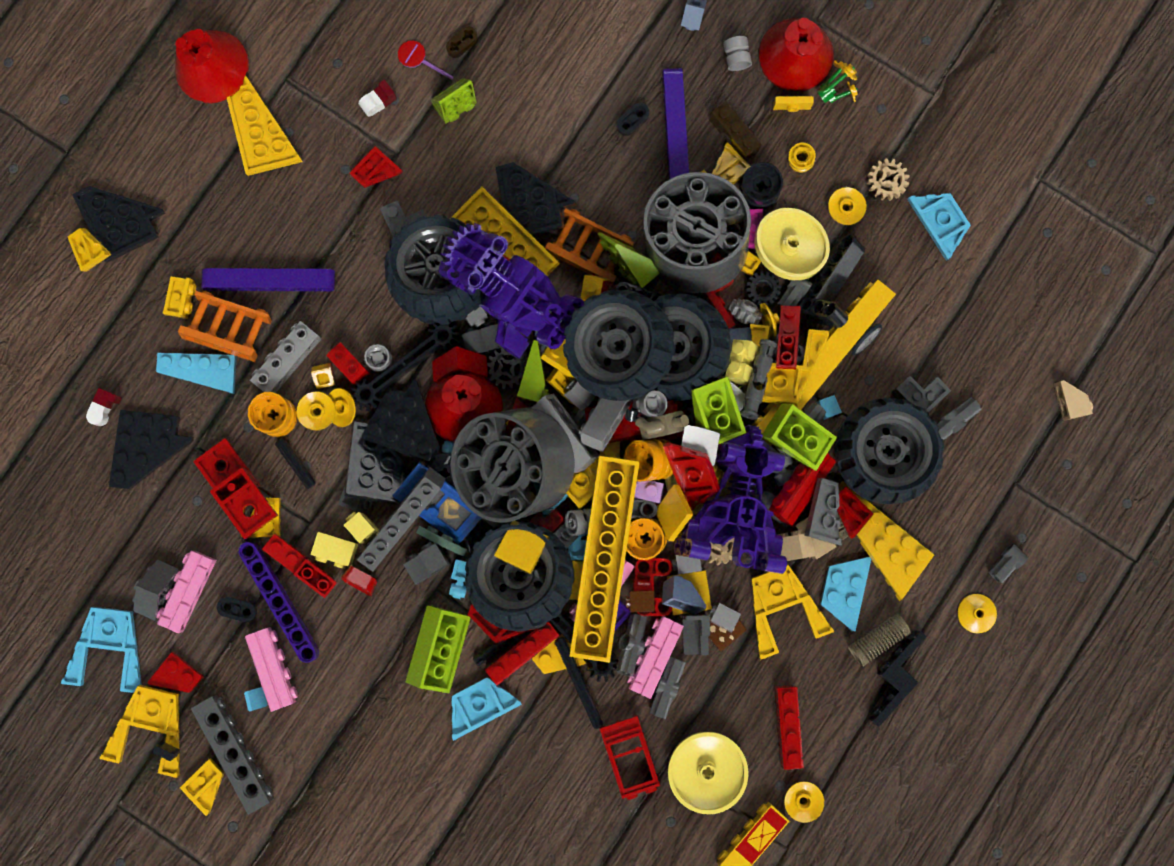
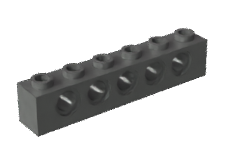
(401, 519)
(222, 748)

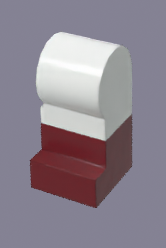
(377, 99)
(101, 406)

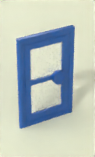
(445, 510)

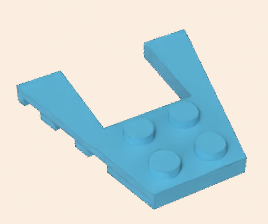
(111, 631)

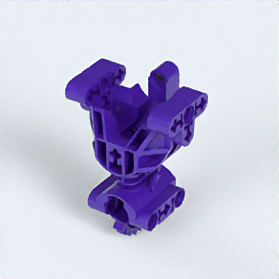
(508, 289)
(737, 513)

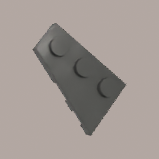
(823, 515)

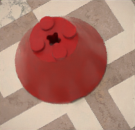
(796, 54)
(210, 65)
(459, 400)

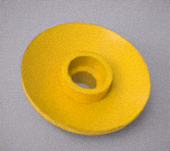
(850, 198)
(770, 320)
(307, 407)
(344, 407)
(967, 613)
(814, 802)

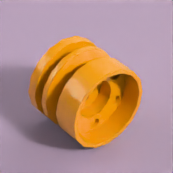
(265, 407)
(651, 458)
(636, 543)

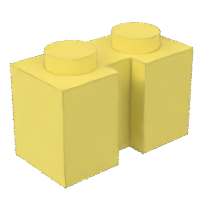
(741, 361)
(360, 527)
(334, 549)

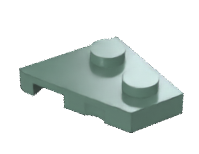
(444, 540)

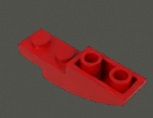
(788, 337)
(299, 565)

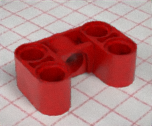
(645, 582)

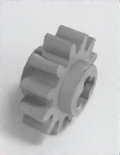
(745, 311)

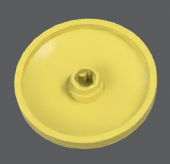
(791, 244)
(708, 772)

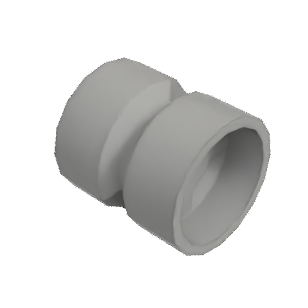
(737, 53)
(378, 358)
(651, 404)
(783, 476)
(577, 521)

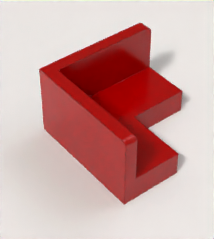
(460, 360)

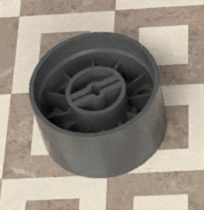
(697, 231)
(498, 465)

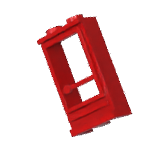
(618, 733)

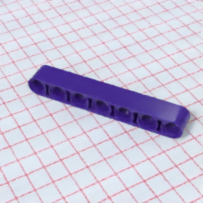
(675, 122)
(267, 279)
(270, 597)

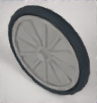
(866, 339)

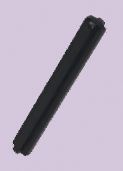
(579, 683)

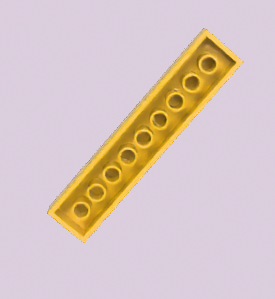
(840, 341)
(604, 558)

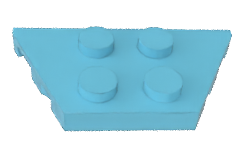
(942, 220)
(845, 590)
(479, 705)

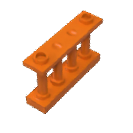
(573, 257)
(227, 344)

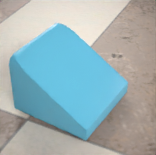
(830, 405)
(255, 699)

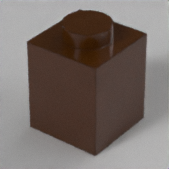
(640, 601)

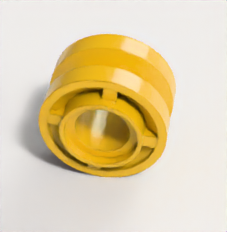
(801, 166)

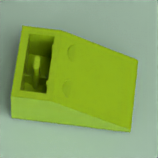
(455, 100)
(631, 263)

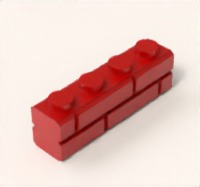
(799, 490)
(521, 653)
(788, 727)

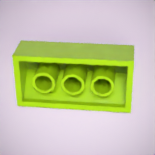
(437, 649)

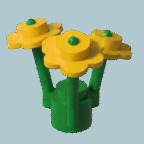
(827, 91)

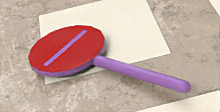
(413, 54)

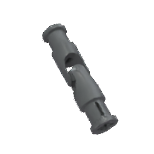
(761, 367)

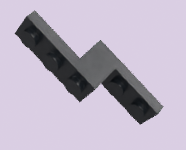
(897, 677)

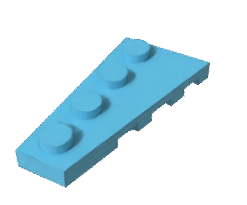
(203, 369)

